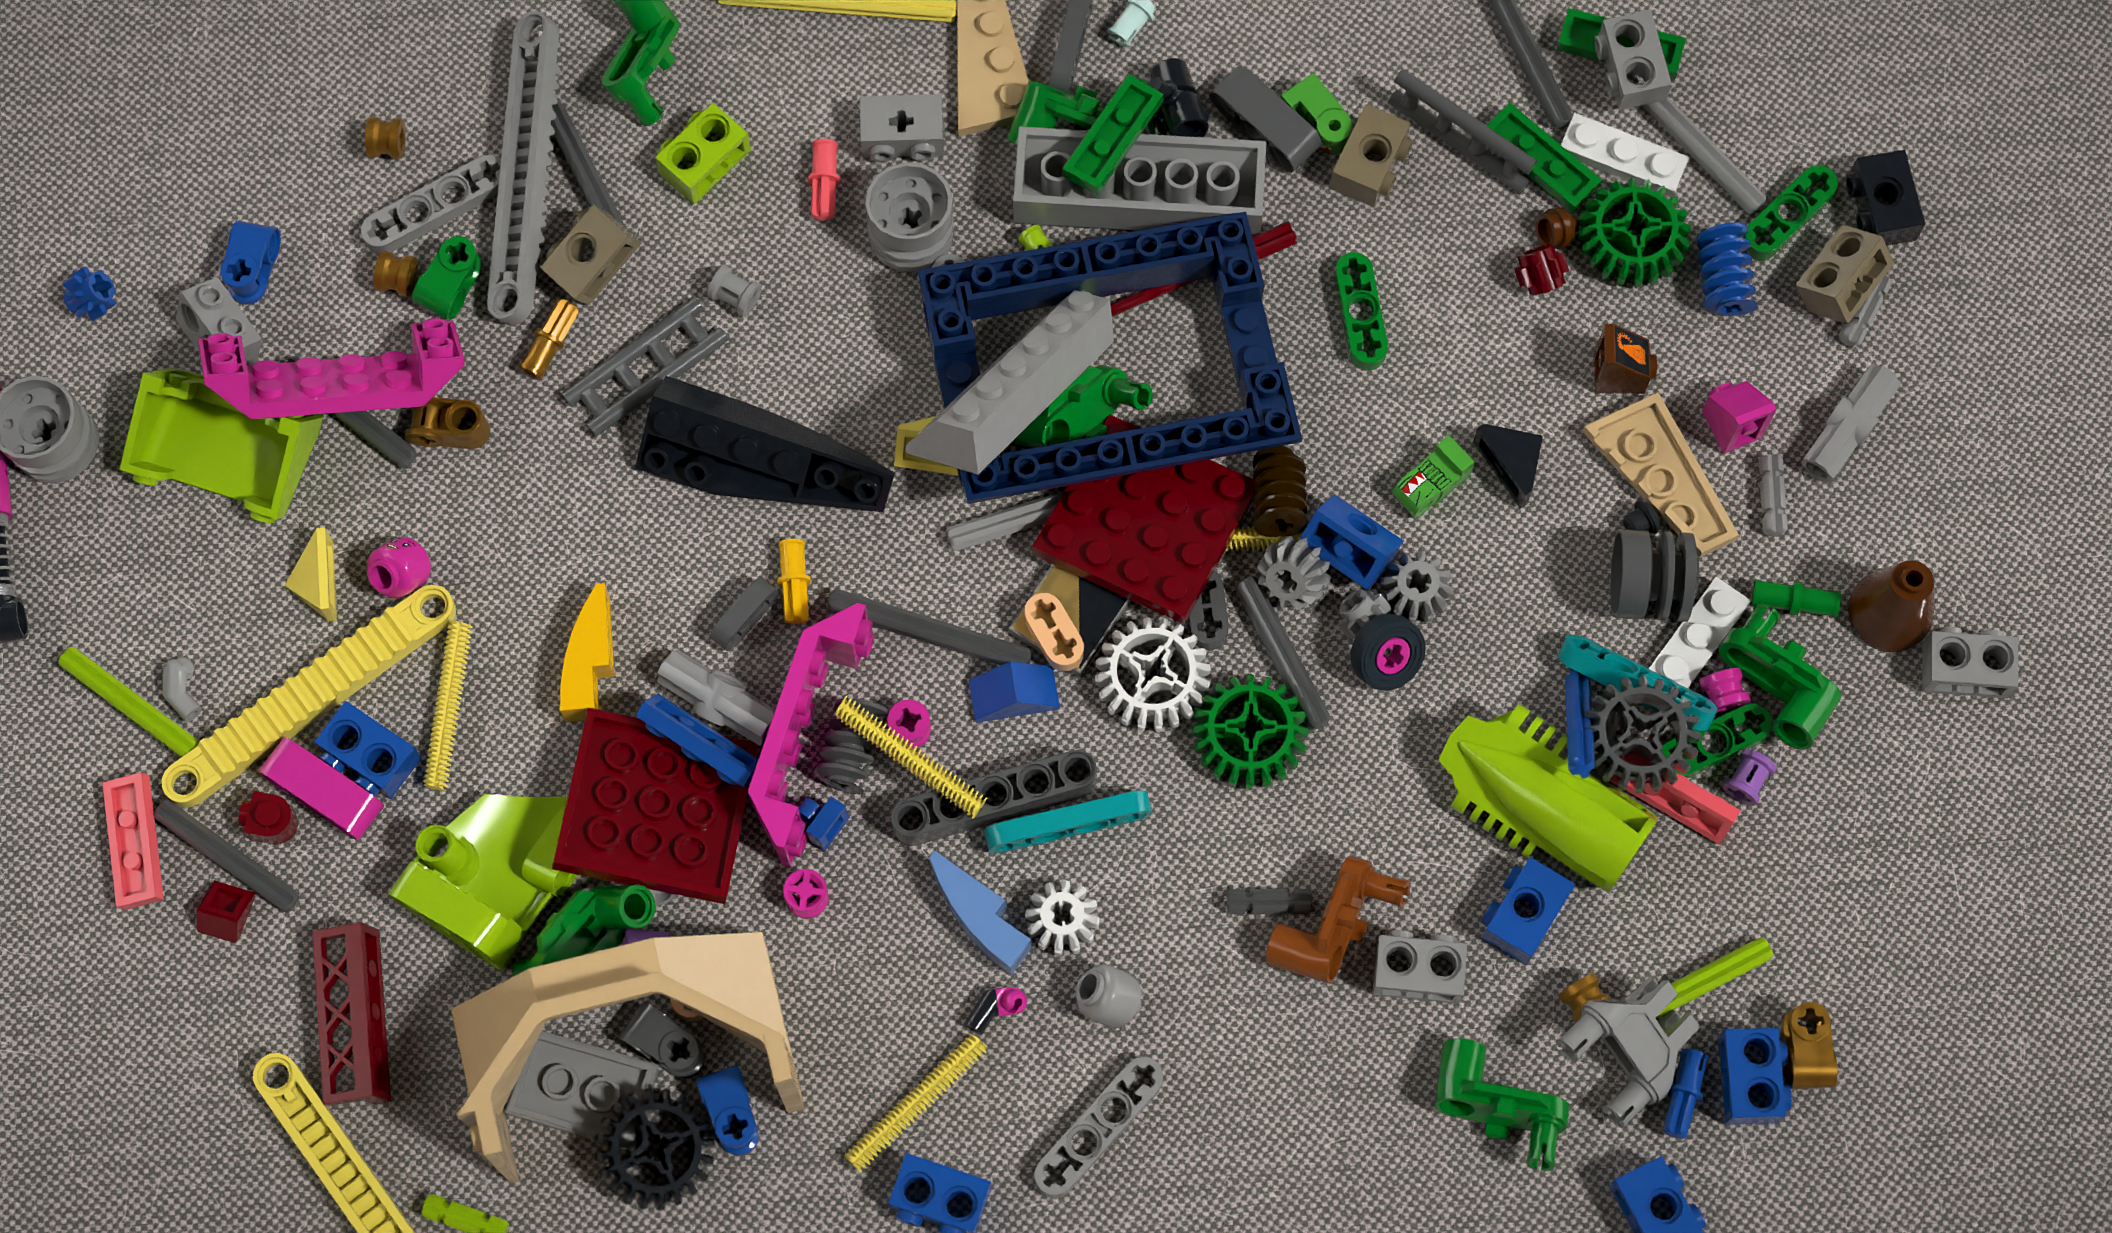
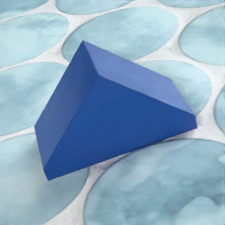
(1013, 691)

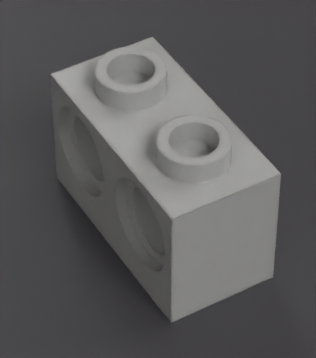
(1642, 59)
(212, 310)
(1971, 674)
(1419, 980)

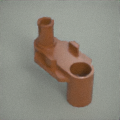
(1322, 953)

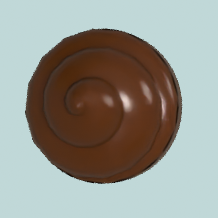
(1556, 227)

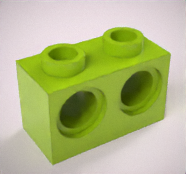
(711, 159)

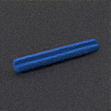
(1579, 740)

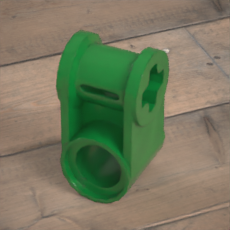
(446, 285)

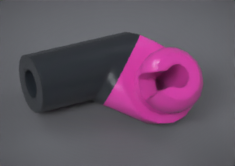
(995, 1003)

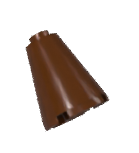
(1894, 606)

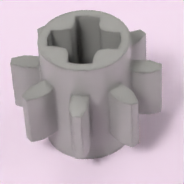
(1359, 609)

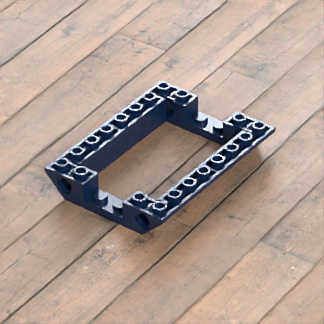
(1105, 267)

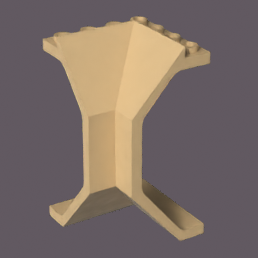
(713, 975)

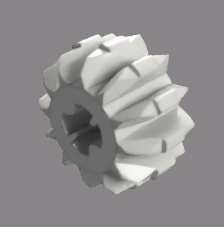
(1065, 934)

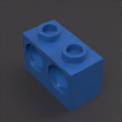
(372, 744)
(1740, 1075)
(944, 1185)

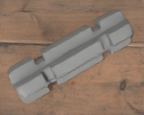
(1855, 331)
(1772, 495)

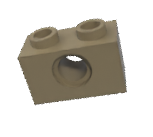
(1373, 133)
(612, 249)

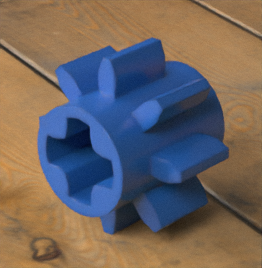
(89, 293)

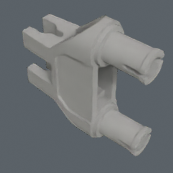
(1636, 1040)

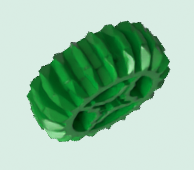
(1664, 227)
(1233, 732)

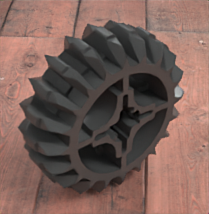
(1651, 751)

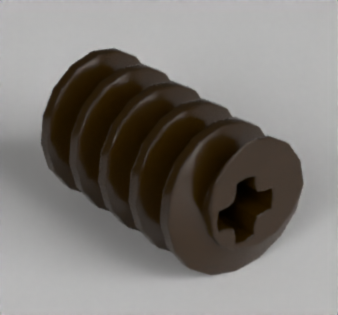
(1279, 492)

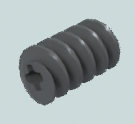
(846, 751)

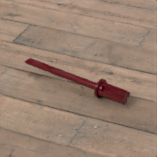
(1265, 244)

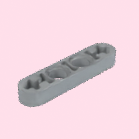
(432, 198)
(1094, 1123)

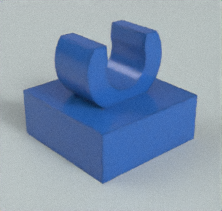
(823, 822)

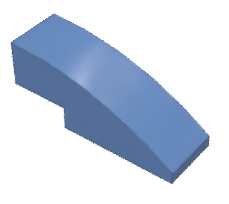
(980, 914)

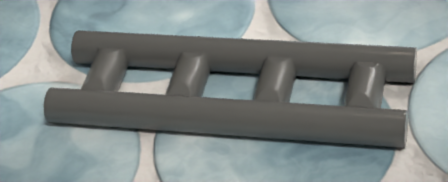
(1481, 134)
(652, 342)

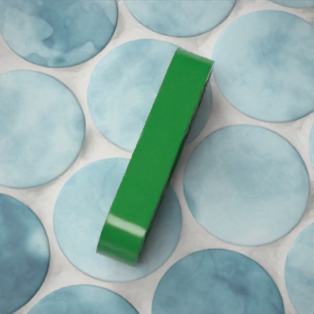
(1792, 195)
(1345, 286)
(1746, 739)

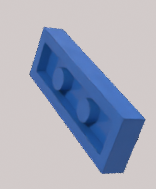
(698, 740)

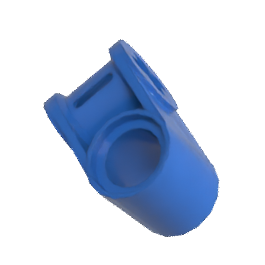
(250, 260)
(728, 1104)

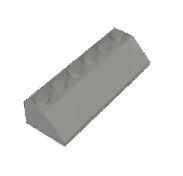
(1154, 186)
(1018, 385)

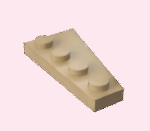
(988, 66)
(1659, 464)

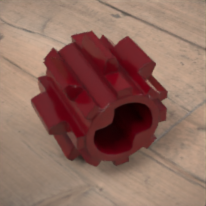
(1541, 269)

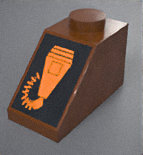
(1622, 362)

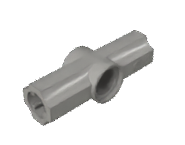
(1851, 423)
(716, 696)

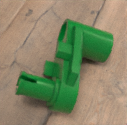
(640, 55)
(1044, 104)
(1084, 407)
(1784, 674)
(591, 924)
(1466, 1097)

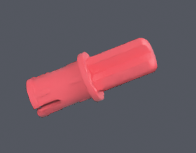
(824, 179)

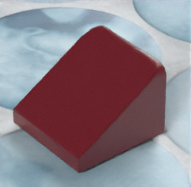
(224, 911)

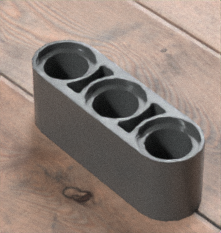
(1265, 117)

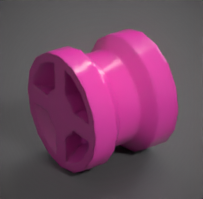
(1725, 689)
(915, 732)
(806, 884)

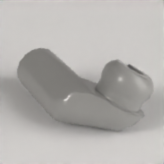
(174, 688)

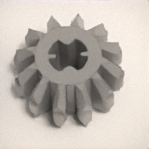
(1293, 572)
(1422, 575)

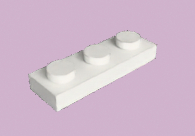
(1624, 154)
(1702, 634)

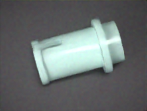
(1131, 21)

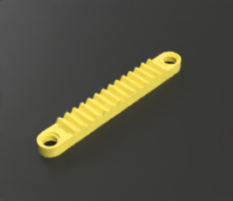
(308, 695)
(329, 1150)

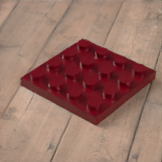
(1148, 531)
(649, 812)

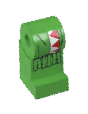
(1322, 112)
(1434, 477)

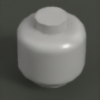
(1108, 995)

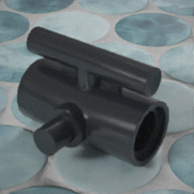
(1181, 109)

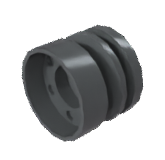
(1659, 575)

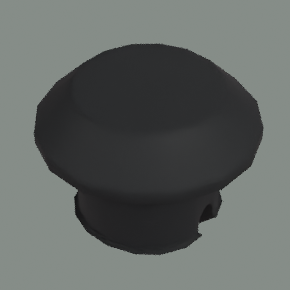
(1642, 518)

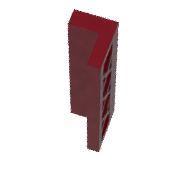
(366, 1014)

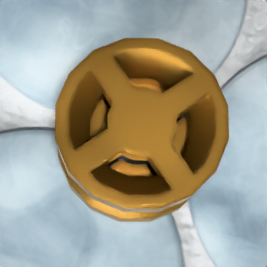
(385, 137)
(395, 273)
(1581, 992)

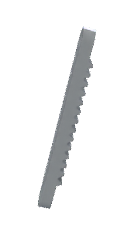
(524, 168)

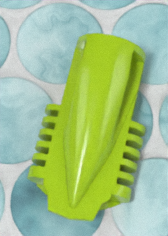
(1533, 793)

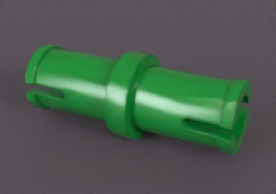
(1796, 598)

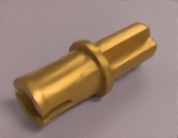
(549, 339)

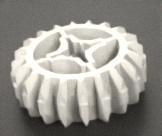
(1139, 665)

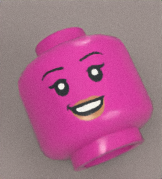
(398, 567)

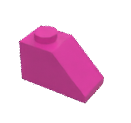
(1737, 414)

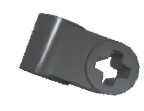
(658, 1038)

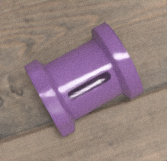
(1753, 762)

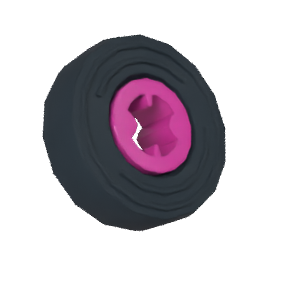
(1401, 665)

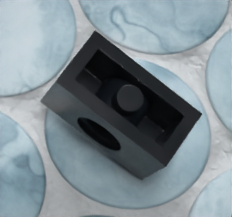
(1889, 177)

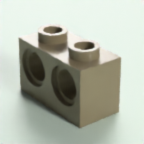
(1844, 274)

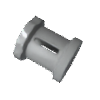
(734, 290)

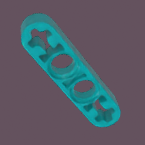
(1610, 667)
(1068, 821)

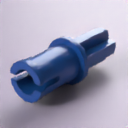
(1685, 1092)

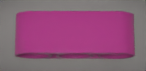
(321, 788)

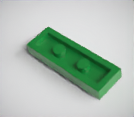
(1582, 27)
(1112, 135)
(1556, 167)

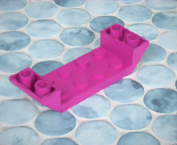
(334, 384)
(837, 639)

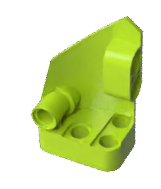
(491, 875)

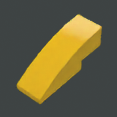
(587, 656)

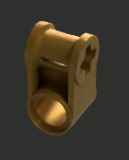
(439, 424)
(1810, 1053)

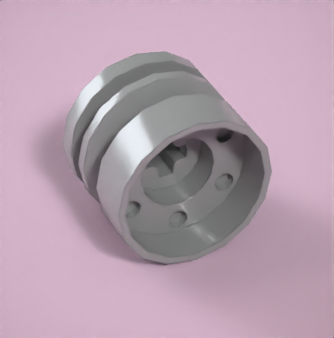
(909, 216)
(32, 413)

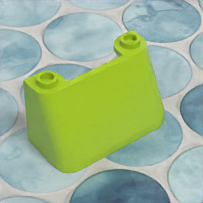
(204, 441)

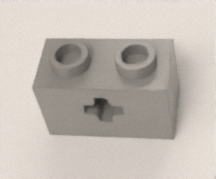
(886, 114)

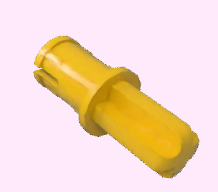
(794, 581)

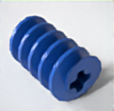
(1722, 270)

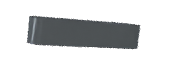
(1009, 782)

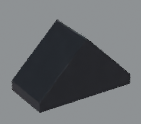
(1512, 458)

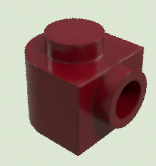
(268, 819)

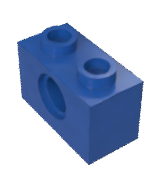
(1351, 541)
(1519, 935)
(1654, 1181)

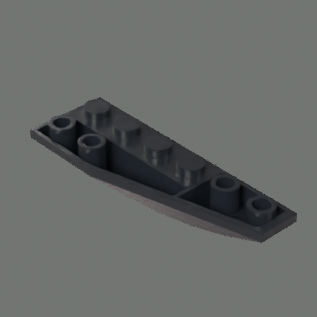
(753, 453)

